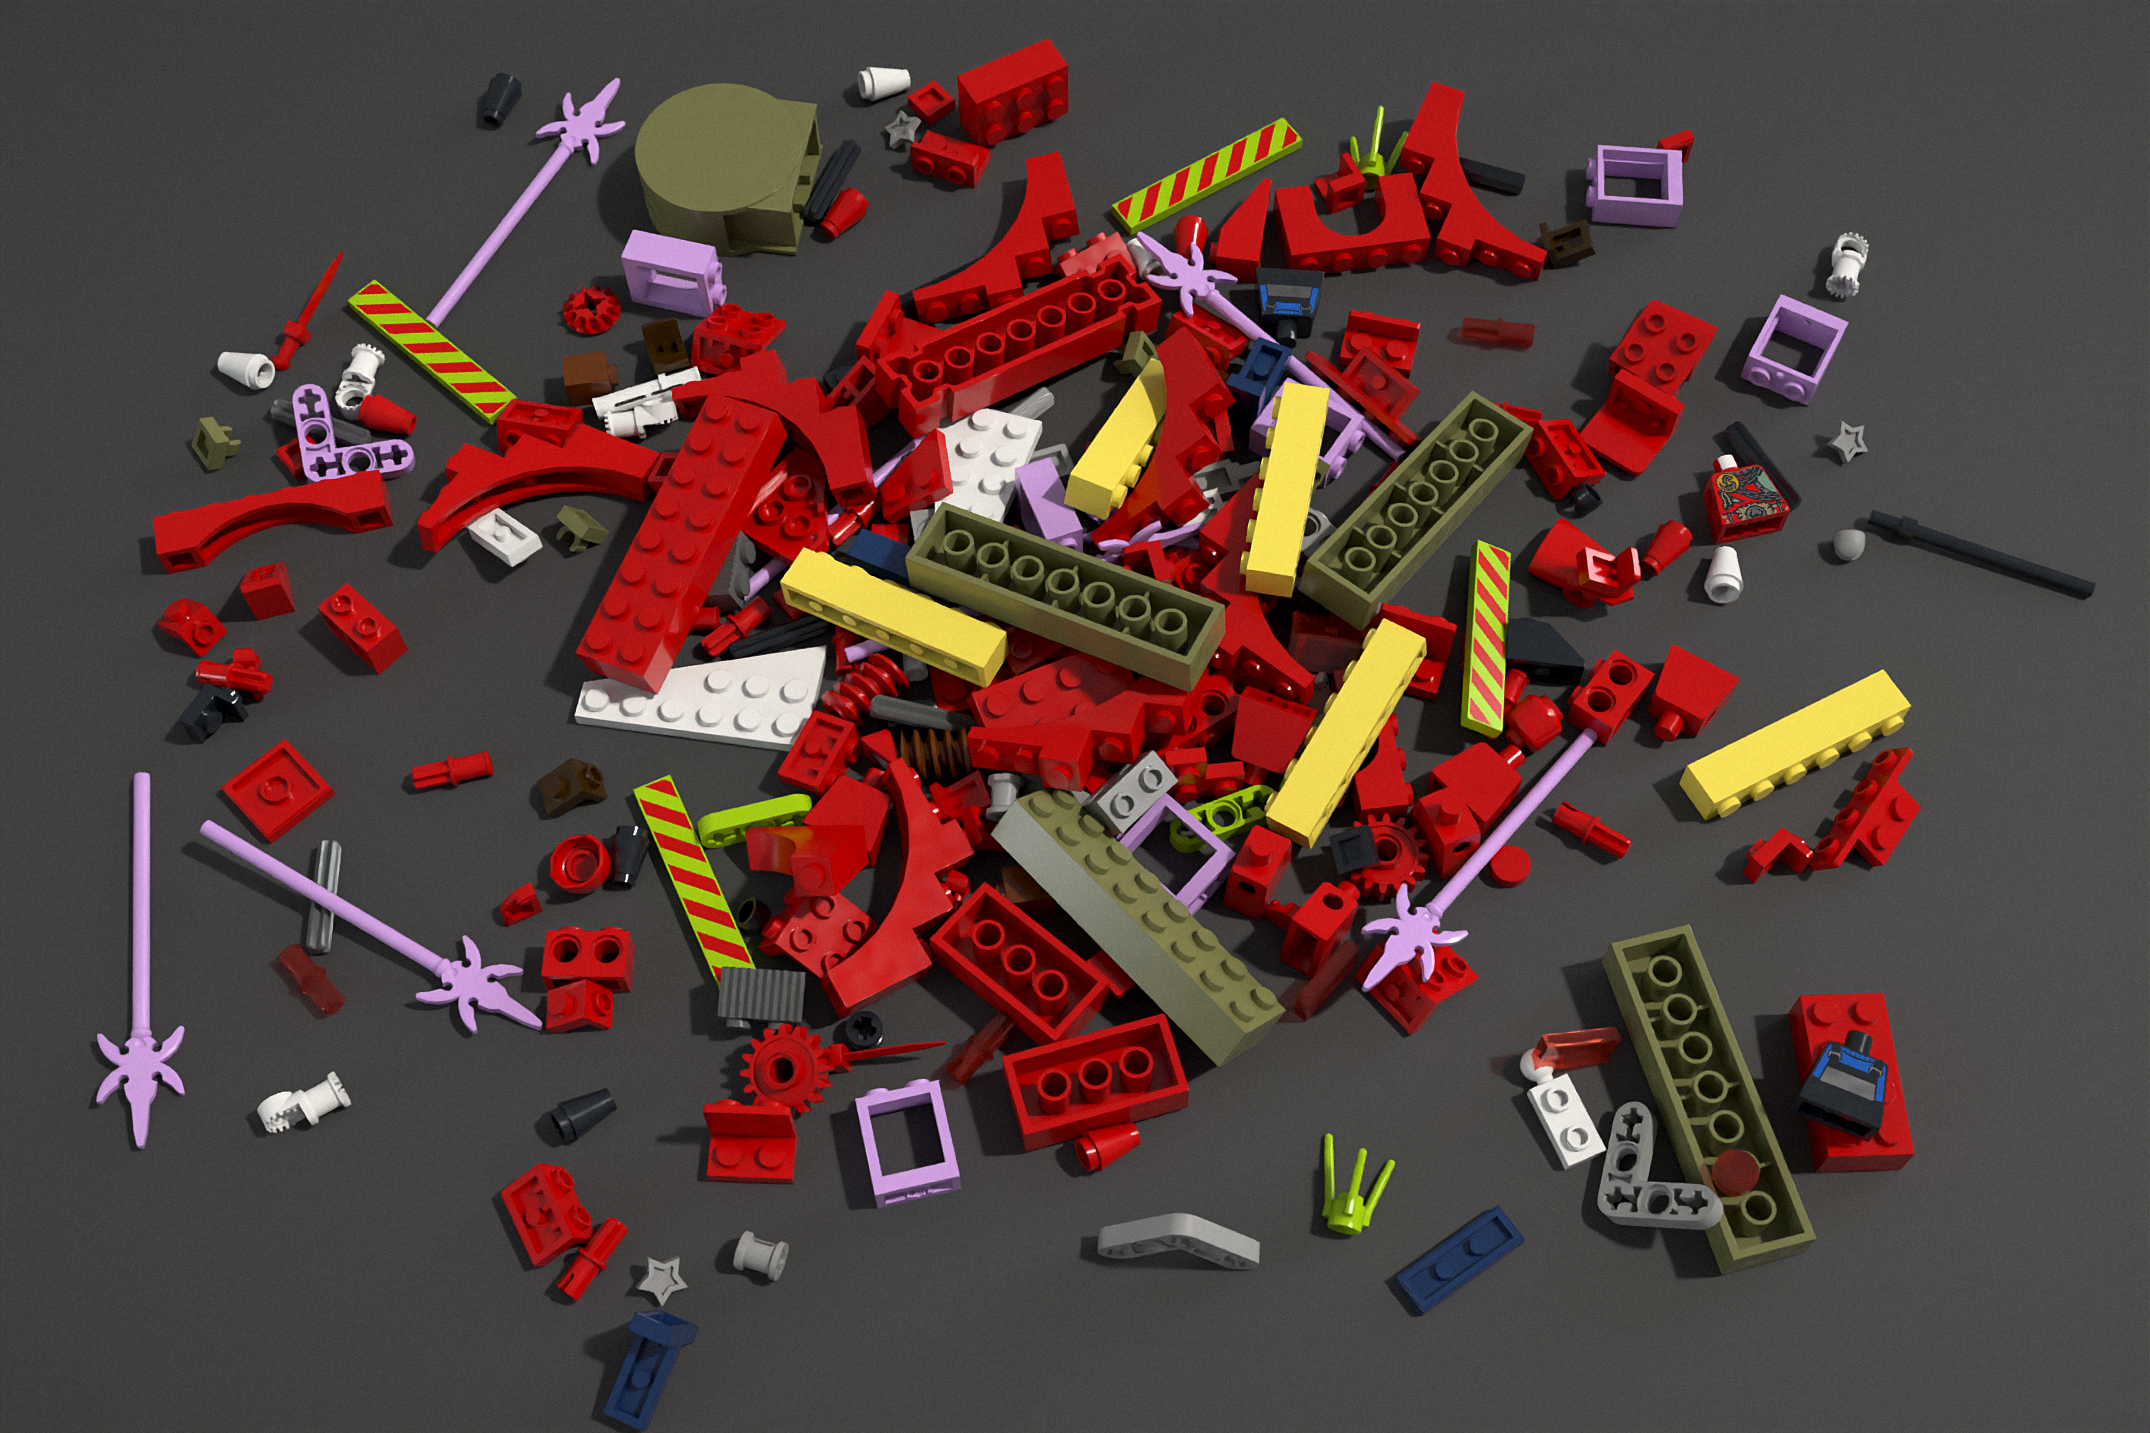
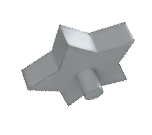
(902, 129)
(1848, 441)
(662, 1278)

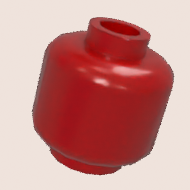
(1533, 723)

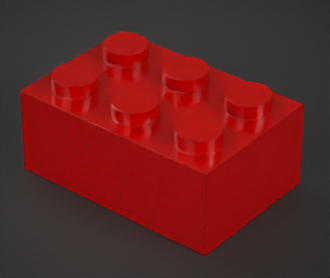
(1013, 94)

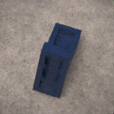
(1256, 383)
(648, 1366)

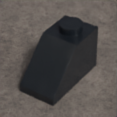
(1541, 653)

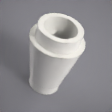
(882, 82)
(247, 368)
(1724, 576)

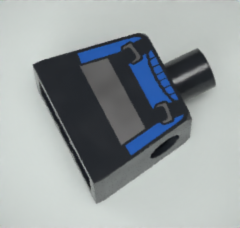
(1287, 302)
(1845, 1088)

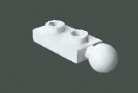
(504, 536)
(1562, 1114)

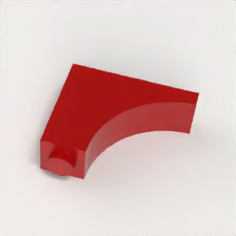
(816, 856)

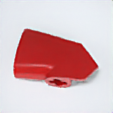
(1557, 565)

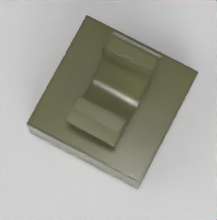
(1135, 354)
(213, 443)
(582, 526)

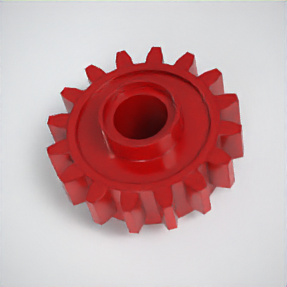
(1406, 858)
(808, 1063)

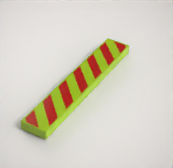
(1206, 176)
(431, 351)
(1486, 639)
(692, 877)

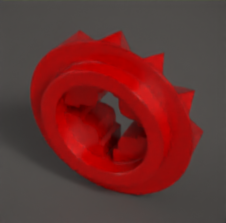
(583, 320)

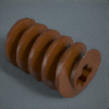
(937, 753)

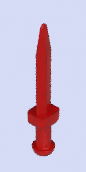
(296, 332)
(842, 1057)

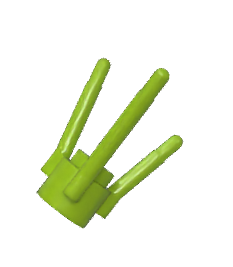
(1372, 163)
(1347, 1211)

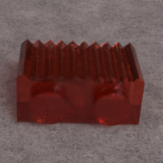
(1324, 642)

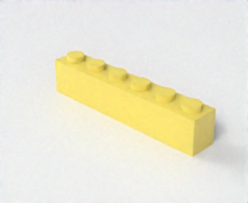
(1121, 446)
(1286, 490)
(895, 617)
(1346, 733)
(1794, 745)

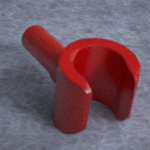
(249, 660)
(959, 887)

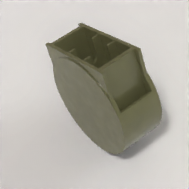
(729, 168)

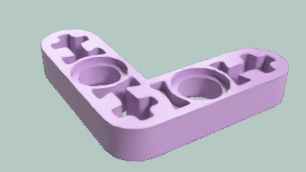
(328, 454)

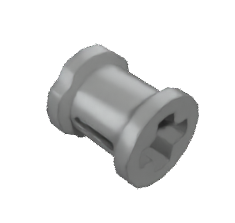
(1004, 791)
(761, 1255)

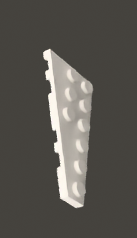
(984, 457)
(734, 701)

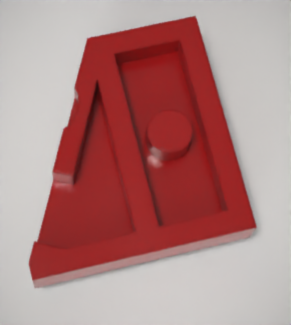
(918, 480)

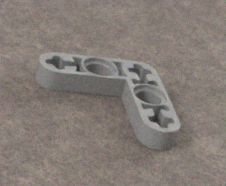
(1638, 1190)
(1179, 1232)

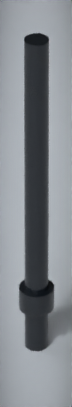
(1908, 528)

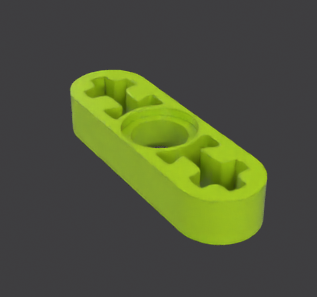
(1229, 803)
(730, 825)

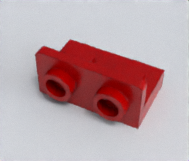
(950, 159)
(1387, 336)
(1217, 337)
(538, 420)
(1561, 457)
(821, 753)
(547, 1212)

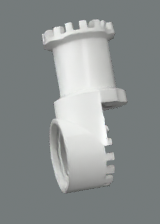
(1847, 265)
(358, 378)
(633, 422)
(288, 1107)

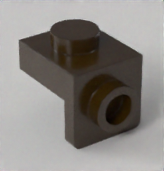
(1567, 243)
(665, 346)
(571, 785)

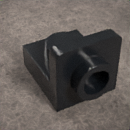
(208, 709)

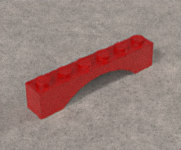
(199, 535)

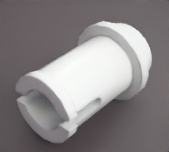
(1144, 261)

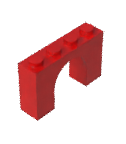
(1314, 247)

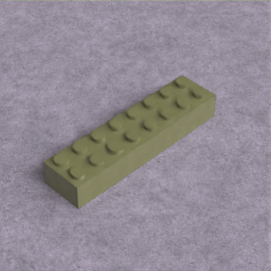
(1415, 510)
(1067, 596)
(1139, 923)
(1706, 1093)

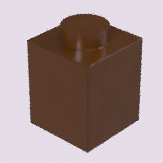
(588, 377)
(1025, 892)

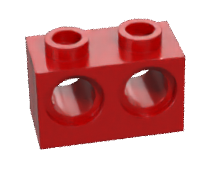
(362, 628)
(1614, 699)
(587, 964)

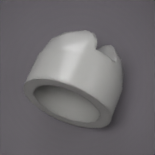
(1849, 544)

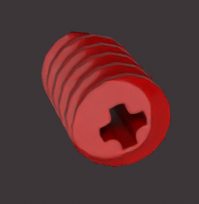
(856, 692)

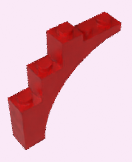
(1447, 196)
(1022, 254)
(835, 435)
(1185, 445)
(534, 467)
(1247, 634)
(1068, 747)
(928, 854)

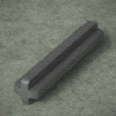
(344, 432)
(919, 715)
(326, 875)

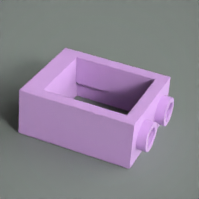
(1638, 164)
(654, 252)
(1790, 318)
(1338, 418)
(1041, 505)
(1213, 872)
(916, 1182)

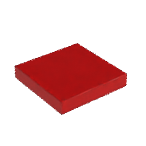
(278, 791)

